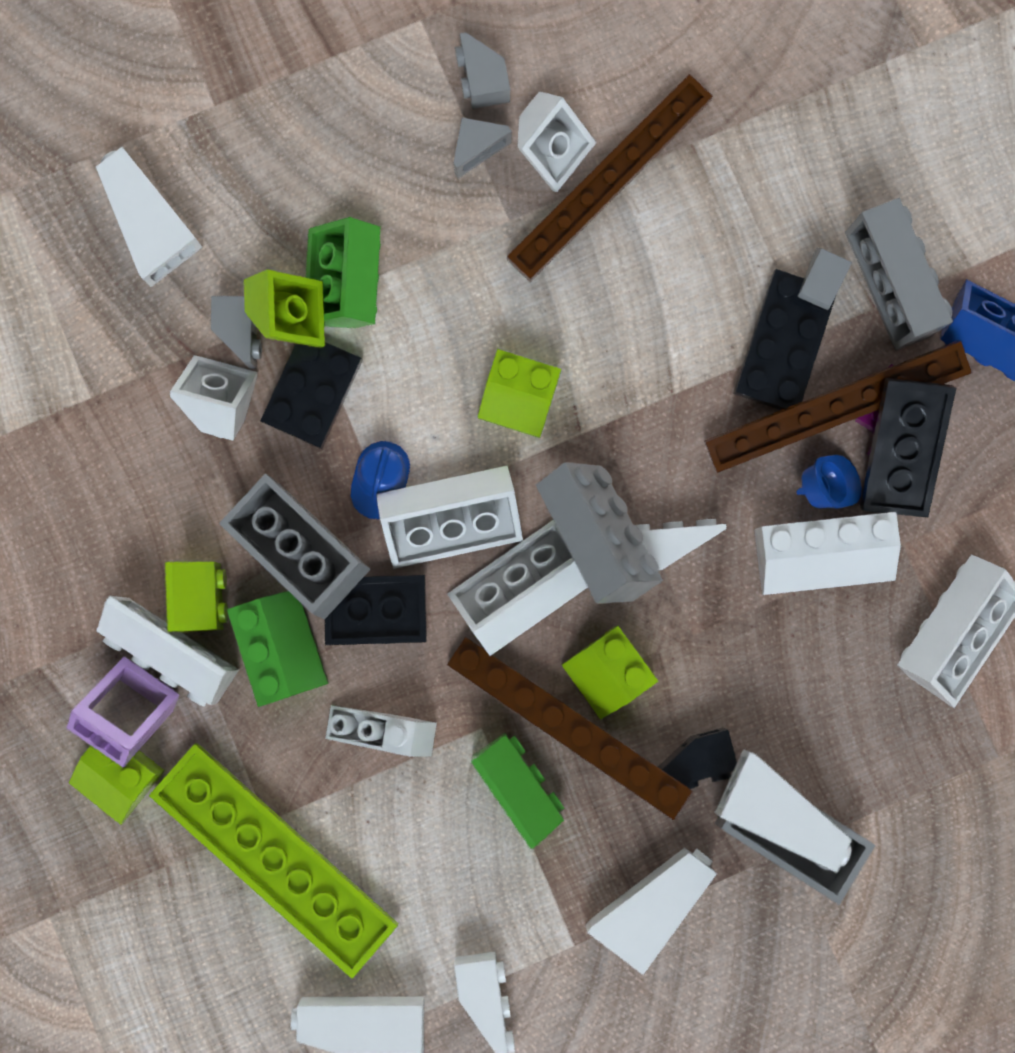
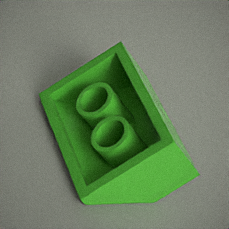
(347, 262)
(277, 647)
(519, 789)

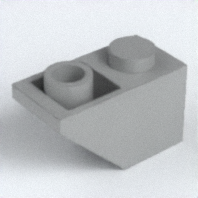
(485, 73)
(235, 328)

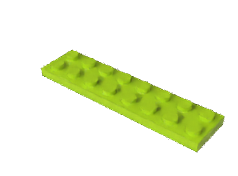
(274, 860)

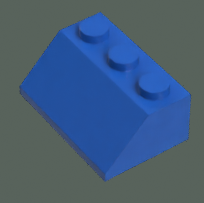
(984, 327)

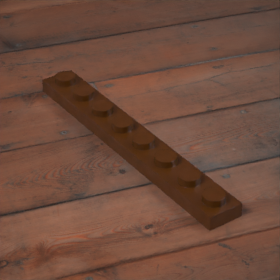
(609, 178)
(831, 408)
(570, 728)

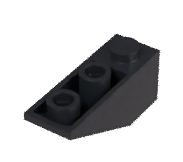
(701, 758)

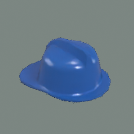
(378, 470)
(831, 483)

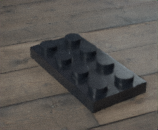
(782, 345)
(907, 447)

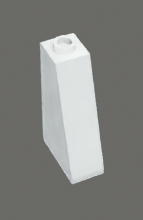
(148, 223)
(774, 810)
(651, 911)
(361, 1024)

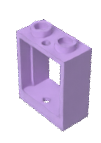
(105, 735)

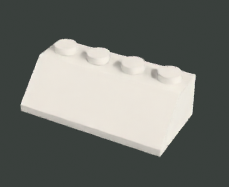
(449, 517)
(828, 553)
(519, 588)
(961, 630)
(170, 653)

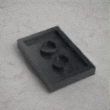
(311, 392)
(380, 612)

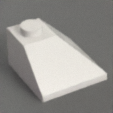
(553, 138)
(214, 395)

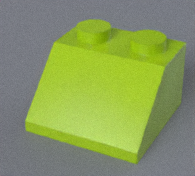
(286, 307)
(518, 393)
(195, 596)
(609, 672)
(114, 787)

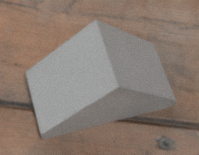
(477, 143)
(823, 278)

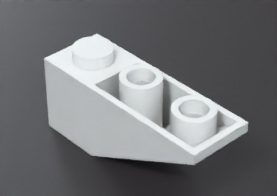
(676, 541)
(381, 731)
(480, 995)

